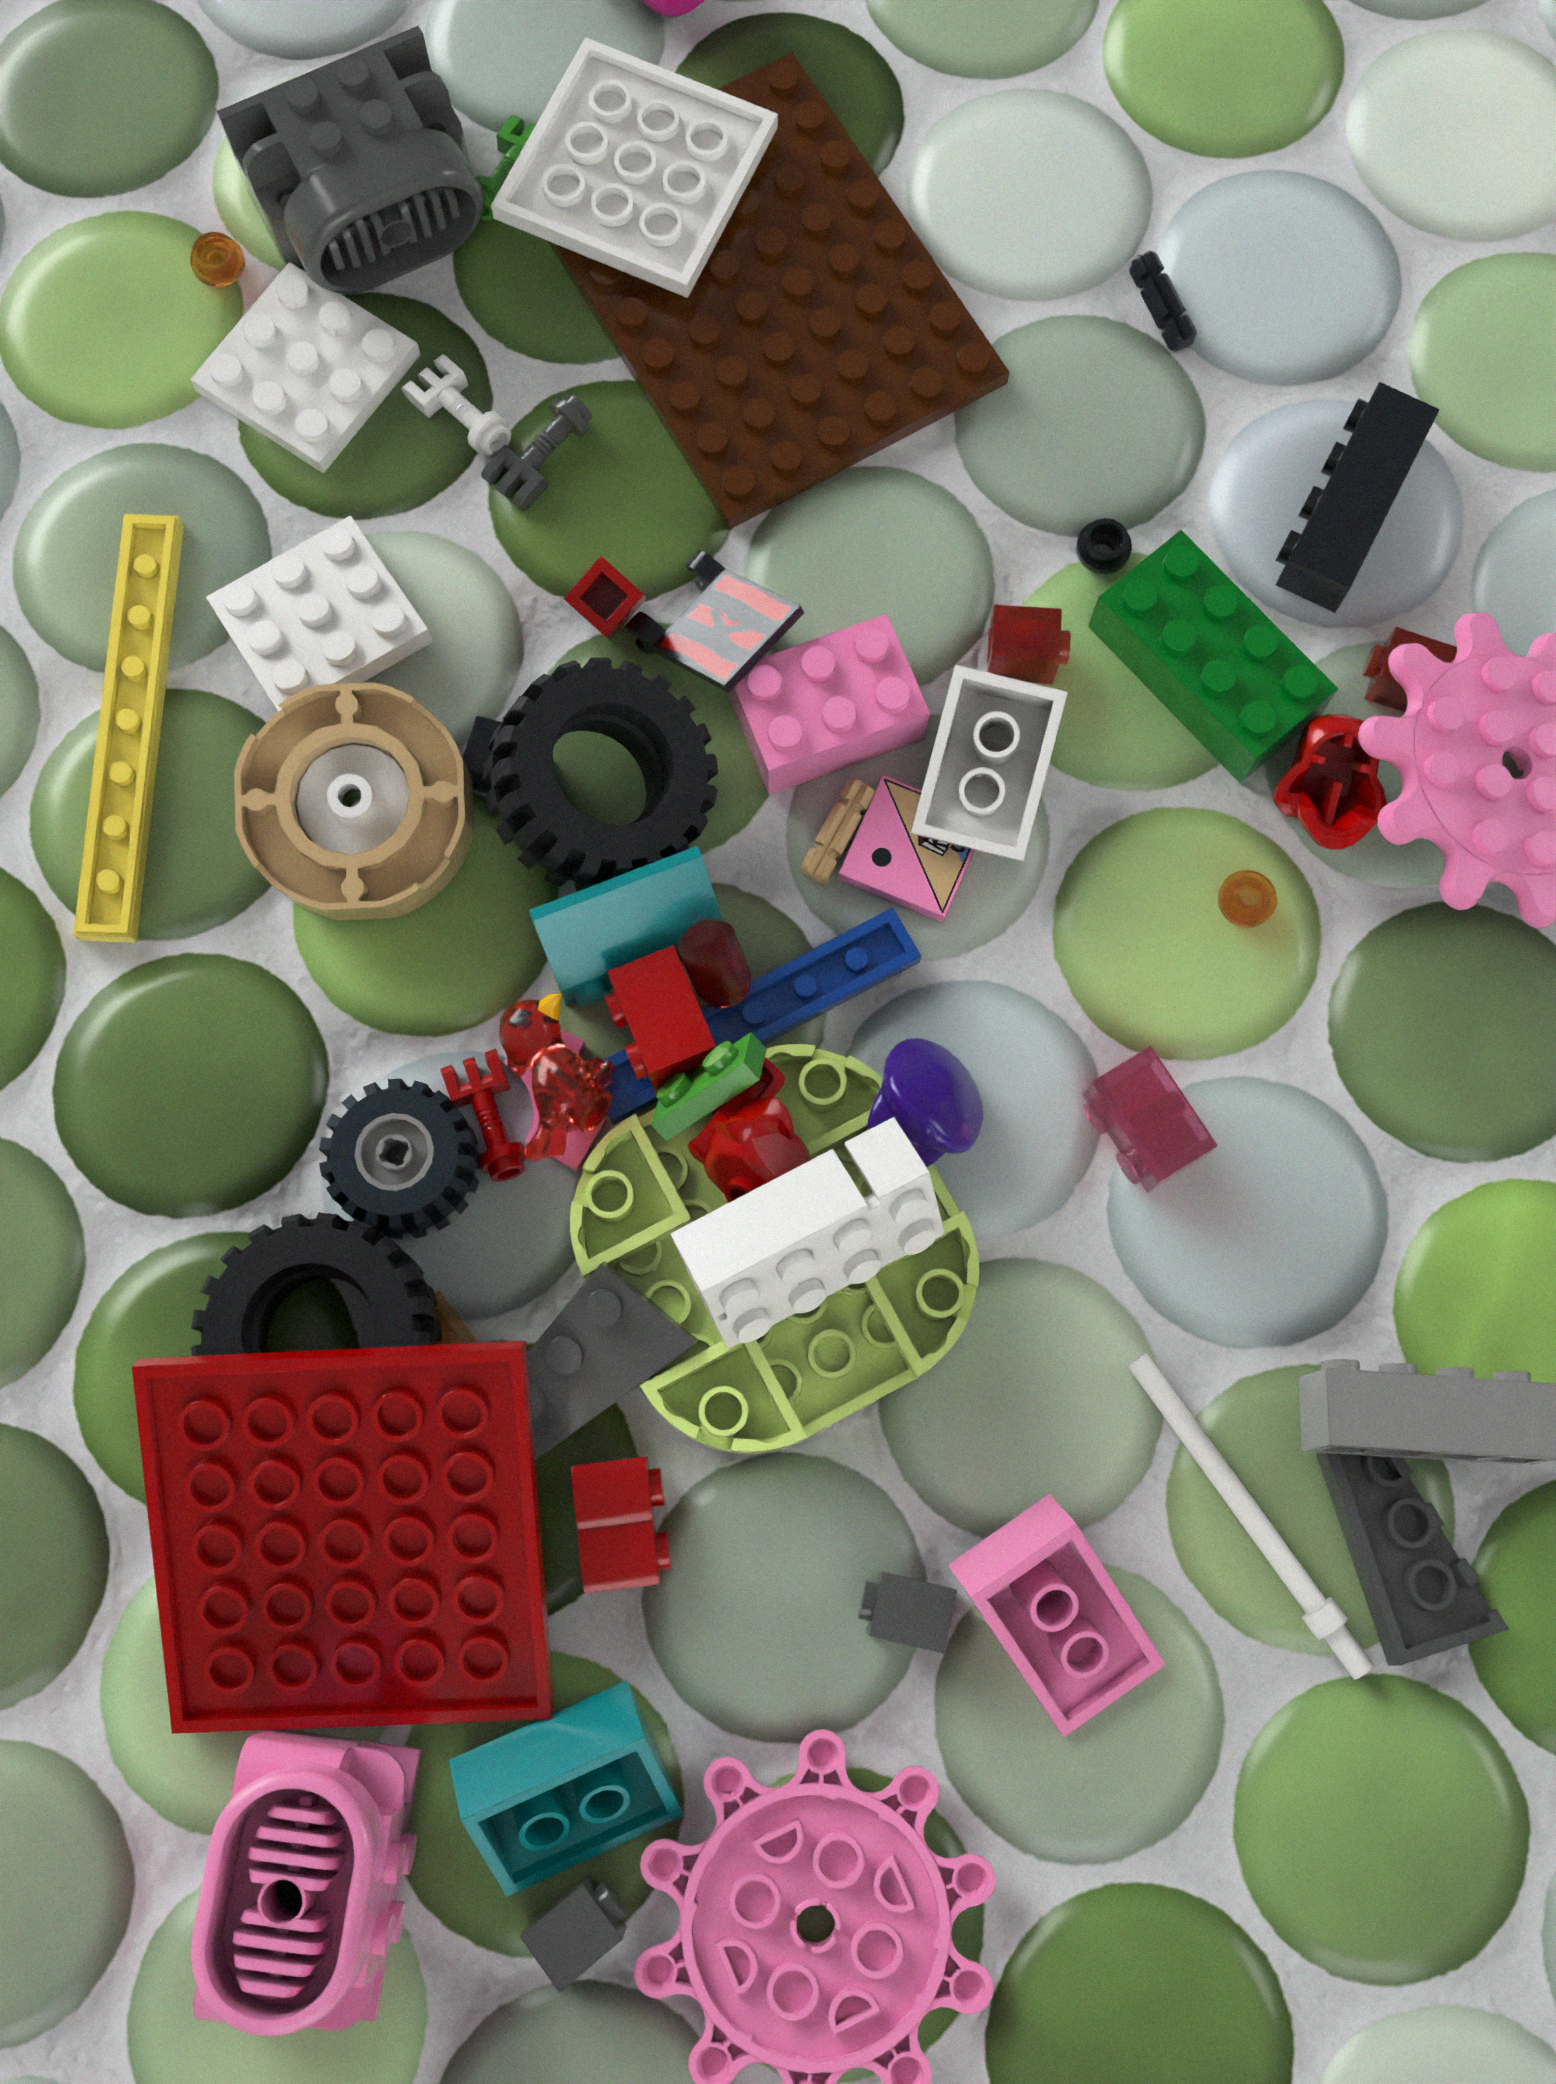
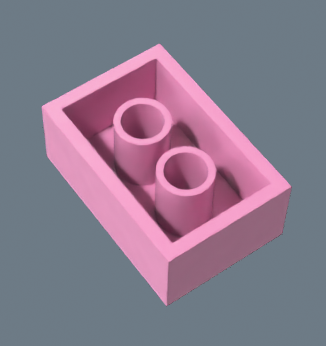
(829, 704)

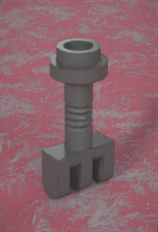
(570, 416)

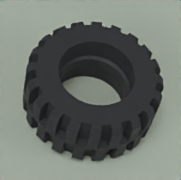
(641, 719)
(305, 1251)

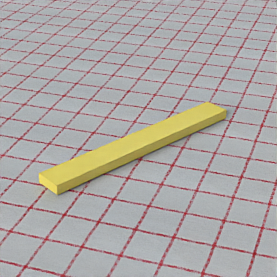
(129, 730)

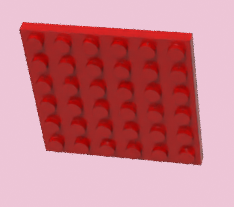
(346, 1537)

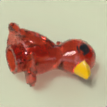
(563, 1085)

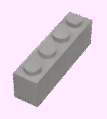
(1427, 1415)

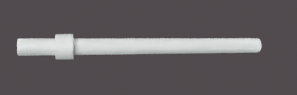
(1321, 1614)

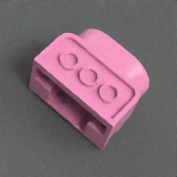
(335, 1826)

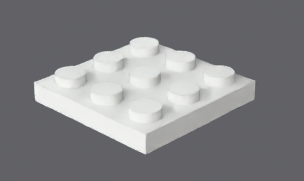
(306, 367)
(320, 615)

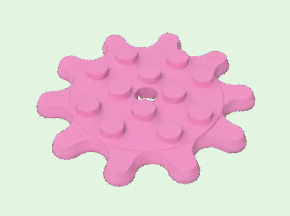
(1453, 769)
(797, 1846)

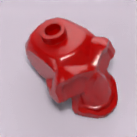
(1332, 783)
(750, 1138)

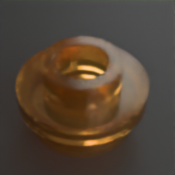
(213, 248)
(1239, 912)

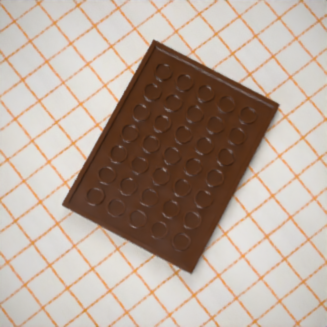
(808, 326)

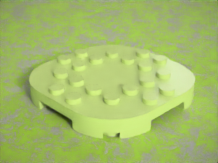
(814, 1362)

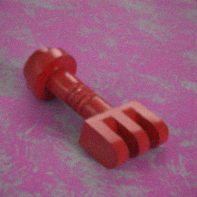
(503, 1158)

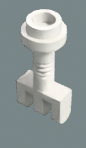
(486, 431)

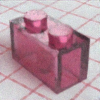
(1147, 1120)

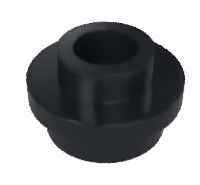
(1105, 532)

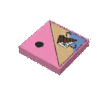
(902, 865)

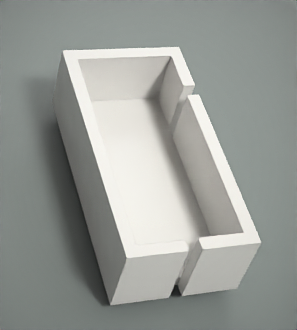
(810, 1234)

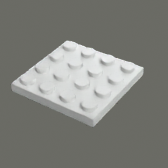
(635, 167)

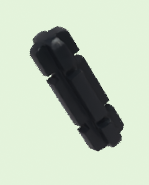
(1163, 301)

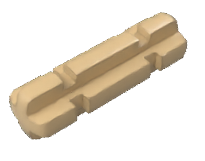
(837, 831)

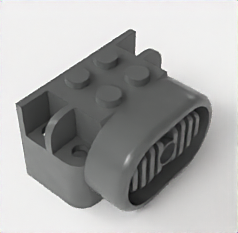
(358, 166)

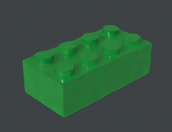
(1211, 656)

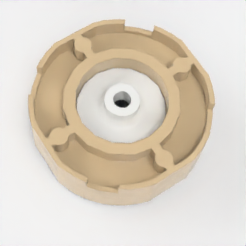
(315, 763)

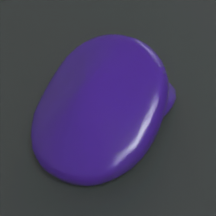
(929, 1098)

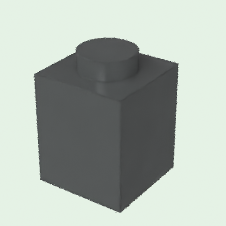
(908, 1611)
(576, 1931)

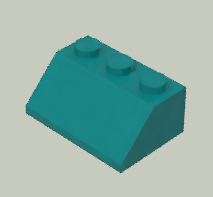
(622, 922)
(564, 1789)

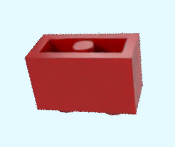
(662, 1016)

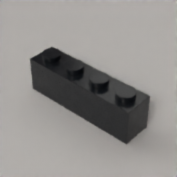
(1356, 498)

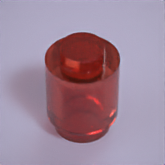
(715, 963)

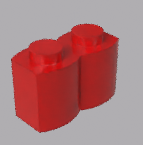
(618, 1524)

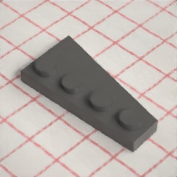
(597, 1354)
(1408, 1570)

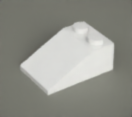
(989, 763)

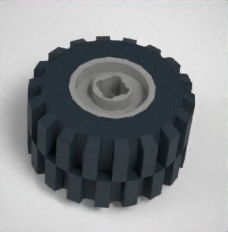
(400, 1159)

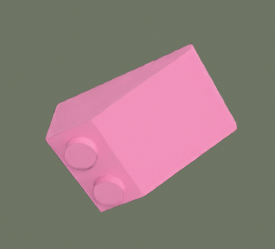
(1057, 1614)

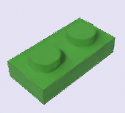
(720, 1078)

